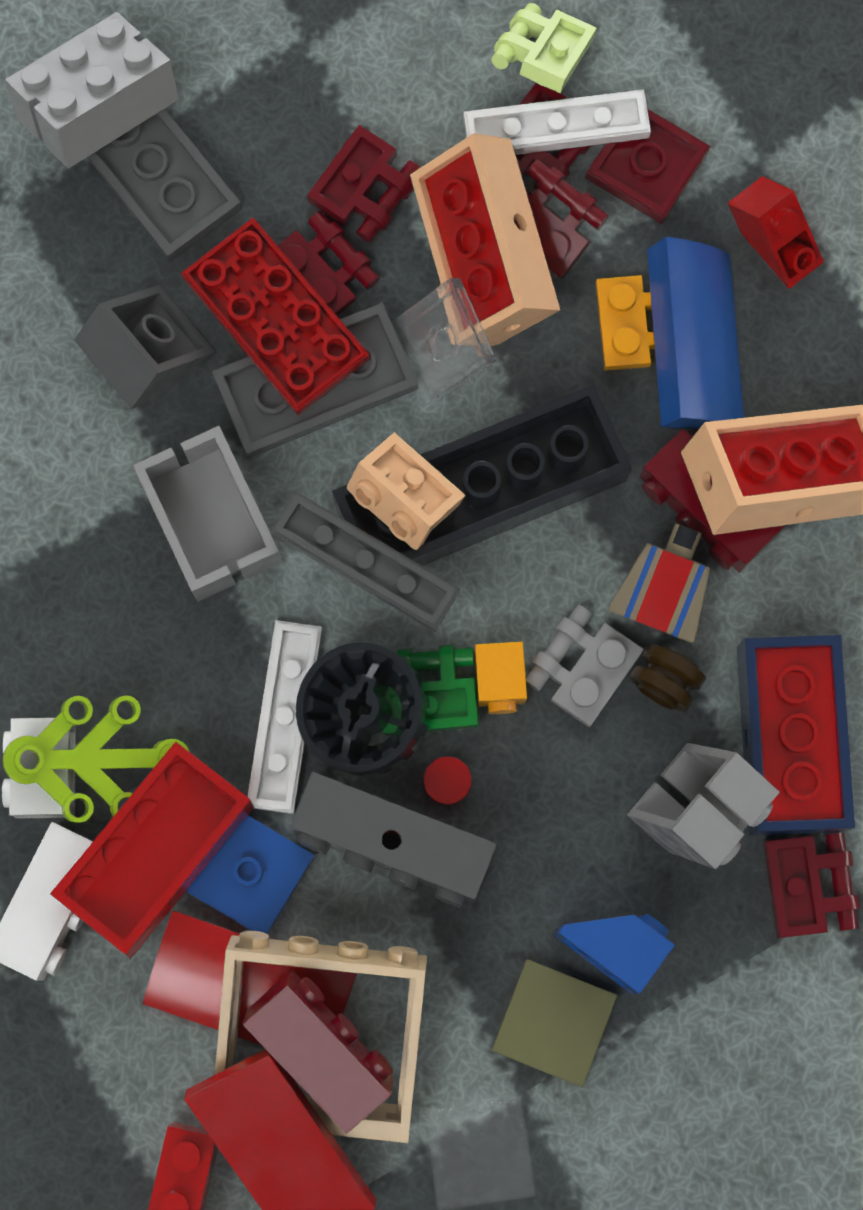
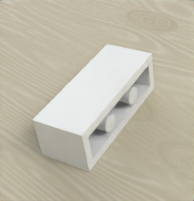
(34, 919)

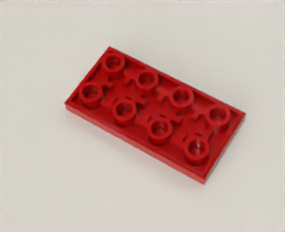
(275, 316)
(276, 1139)

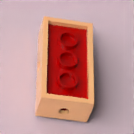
(486, 234)
(778, 468)

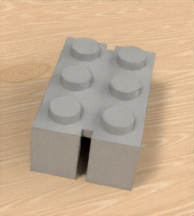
(92, 89)
(208, 514)
(723, 801)

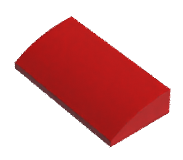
(152, 850)
(191, 972)

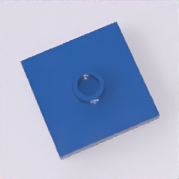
(252, 875)

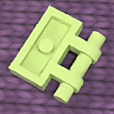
(555, 53)

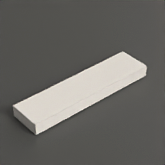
(565, 122)
(278, 741)

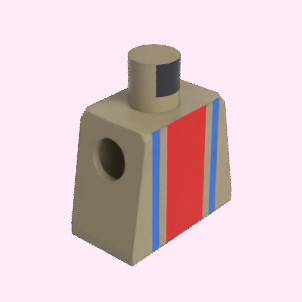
(665, 586)

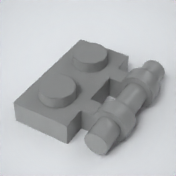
(596, 673)

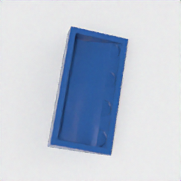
(694, 333)

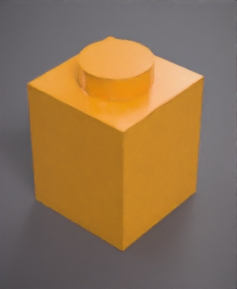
(500, 676)

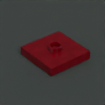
(651, 170)

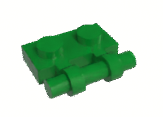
(451, 699)

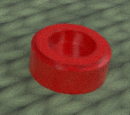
(447, 780)

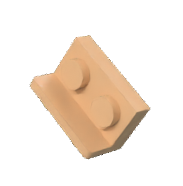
(403, 490)

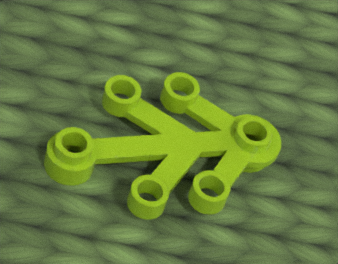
(84, 759)

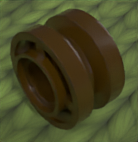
(667, 678)

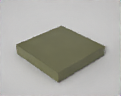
(554, 1023)

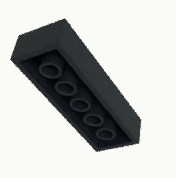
(512, 474)

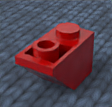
(777, 229)

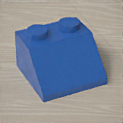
(620, 947)

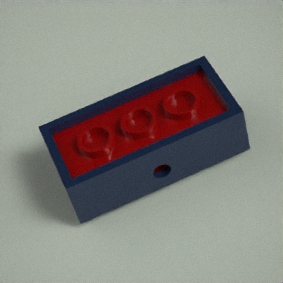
(797, 731)

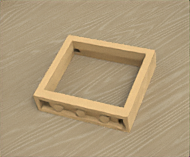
(387, 1121)

